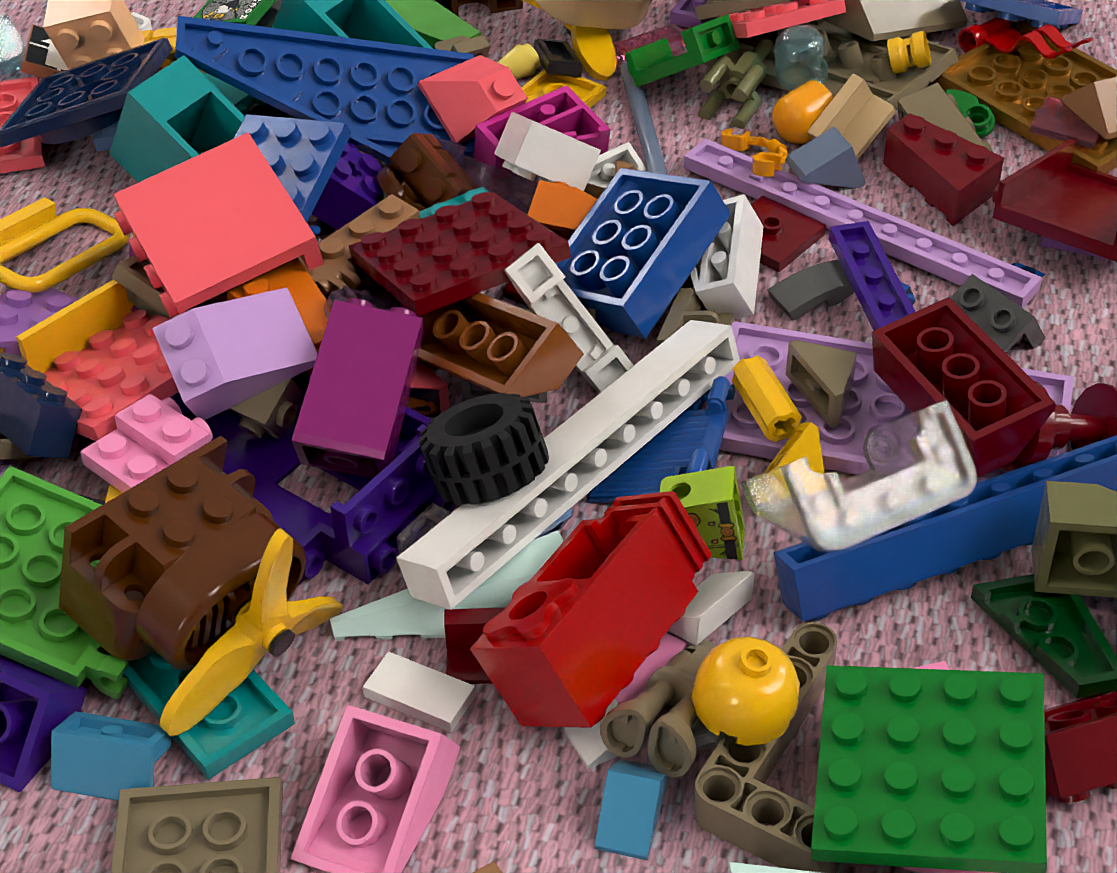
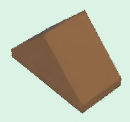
(1096, 106)

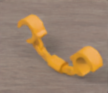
(764, 162)

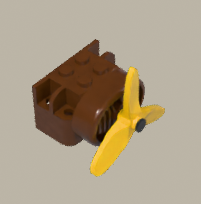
(190, 575)

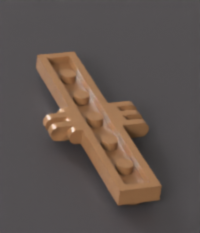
(338, 265)

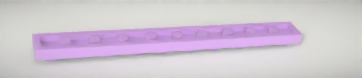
(896, 236)

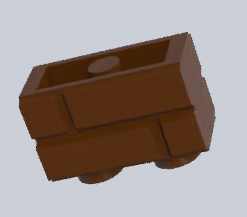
(430, 169)

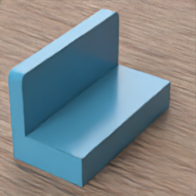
(104, 754)

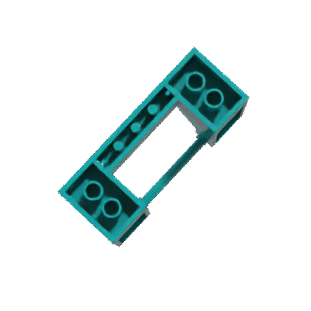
(191, 112)

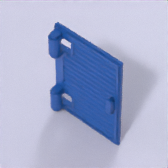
(680, 448)

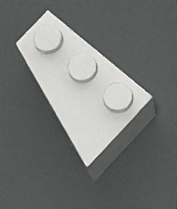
(730, 266)

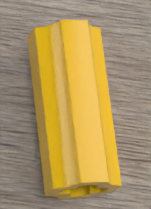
(766, 398)

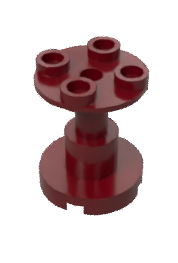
(1089, 422)

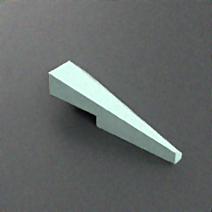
(409, 616)

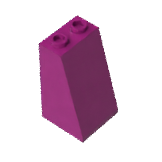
(358, 389)

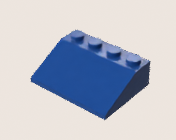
(641, 246)

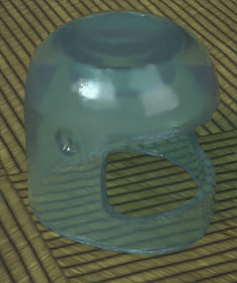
(800, 56)

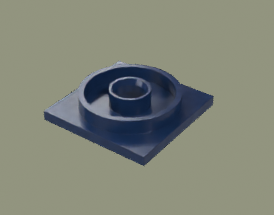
(83, 97)

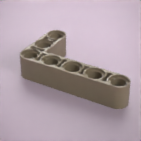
(742, 784)

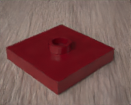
(784, 233)

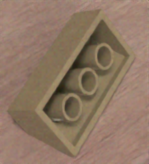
(898, 18)

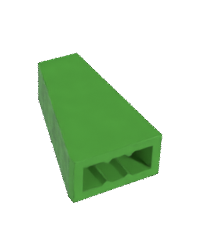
(432, 20)

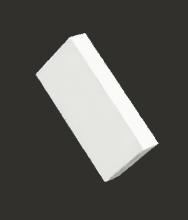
(419, 691)

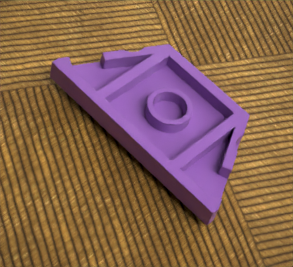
(24, 310)

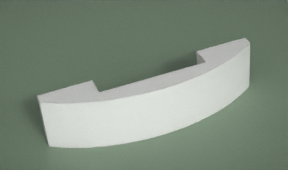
(550, 297)

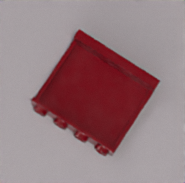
(1062, 202)

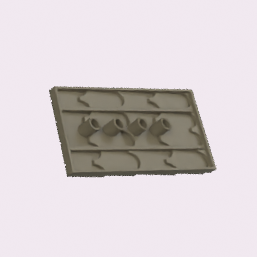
(851, 54)

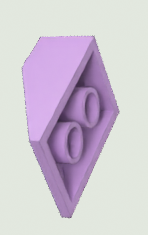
(235, 349)

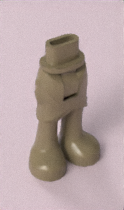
(671, 738)

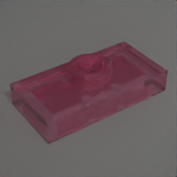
(670, 32)

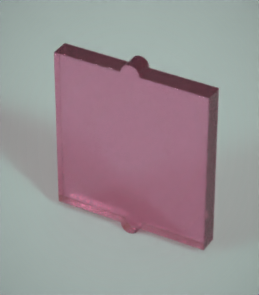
(1061, 123)

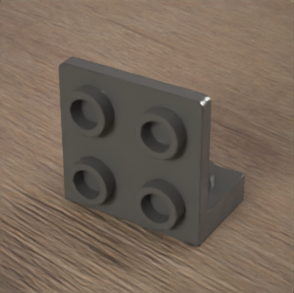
(997, 315)

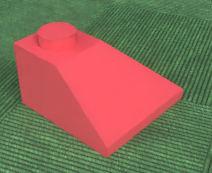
(471, 95)

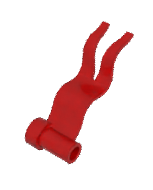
(1005, 39)

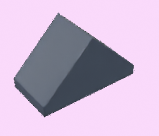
(827, 161)

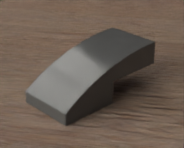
(811, 287)

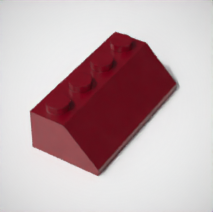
(949, 357)
(1081, 747)

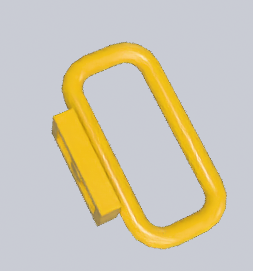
(36, 225)

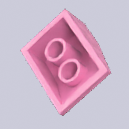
(374, 795)

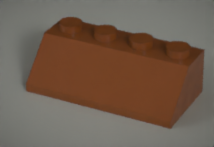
(498, 346)

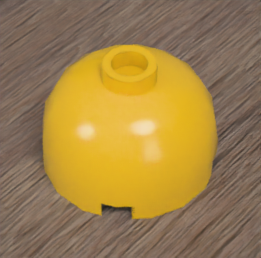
(746, 690)

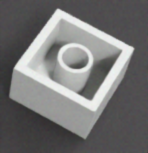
(542, 151)

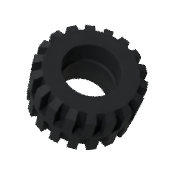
(484, 448)

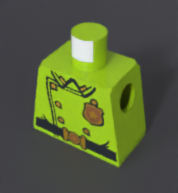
(714, 506)

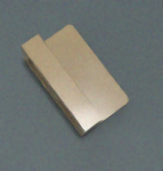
(855, 115)

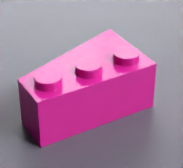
(557, 110)

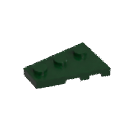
(1054, 632)

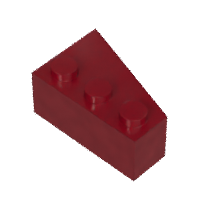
(942, 166)

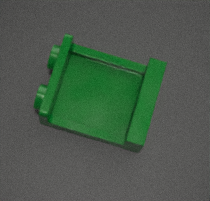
(702, 45)

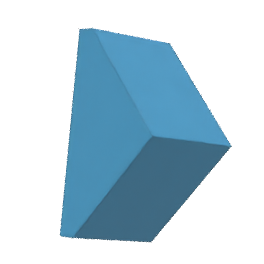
(630, 808)

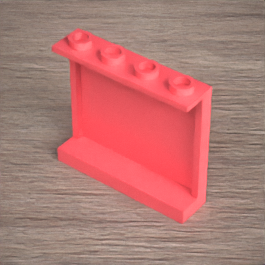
(213, 224)

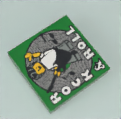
(235, 11)

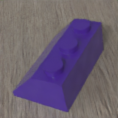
(29, 711)

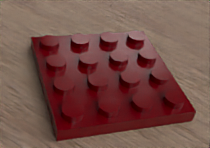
(453, 251)

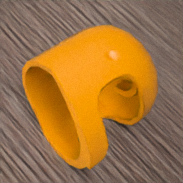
(799, 110)

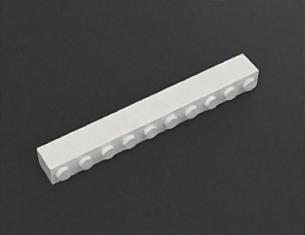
(582, 453)

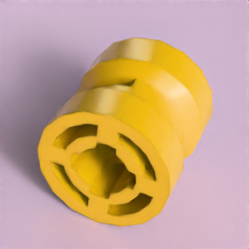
(903, 50)

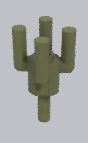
(737, 81)

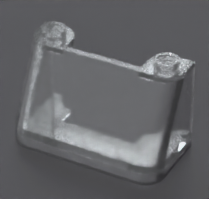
(913, 470)

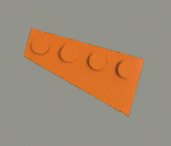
(303, 290)

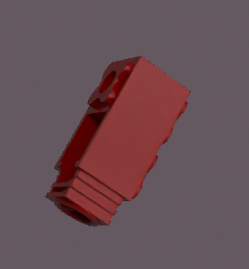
(594, 612)

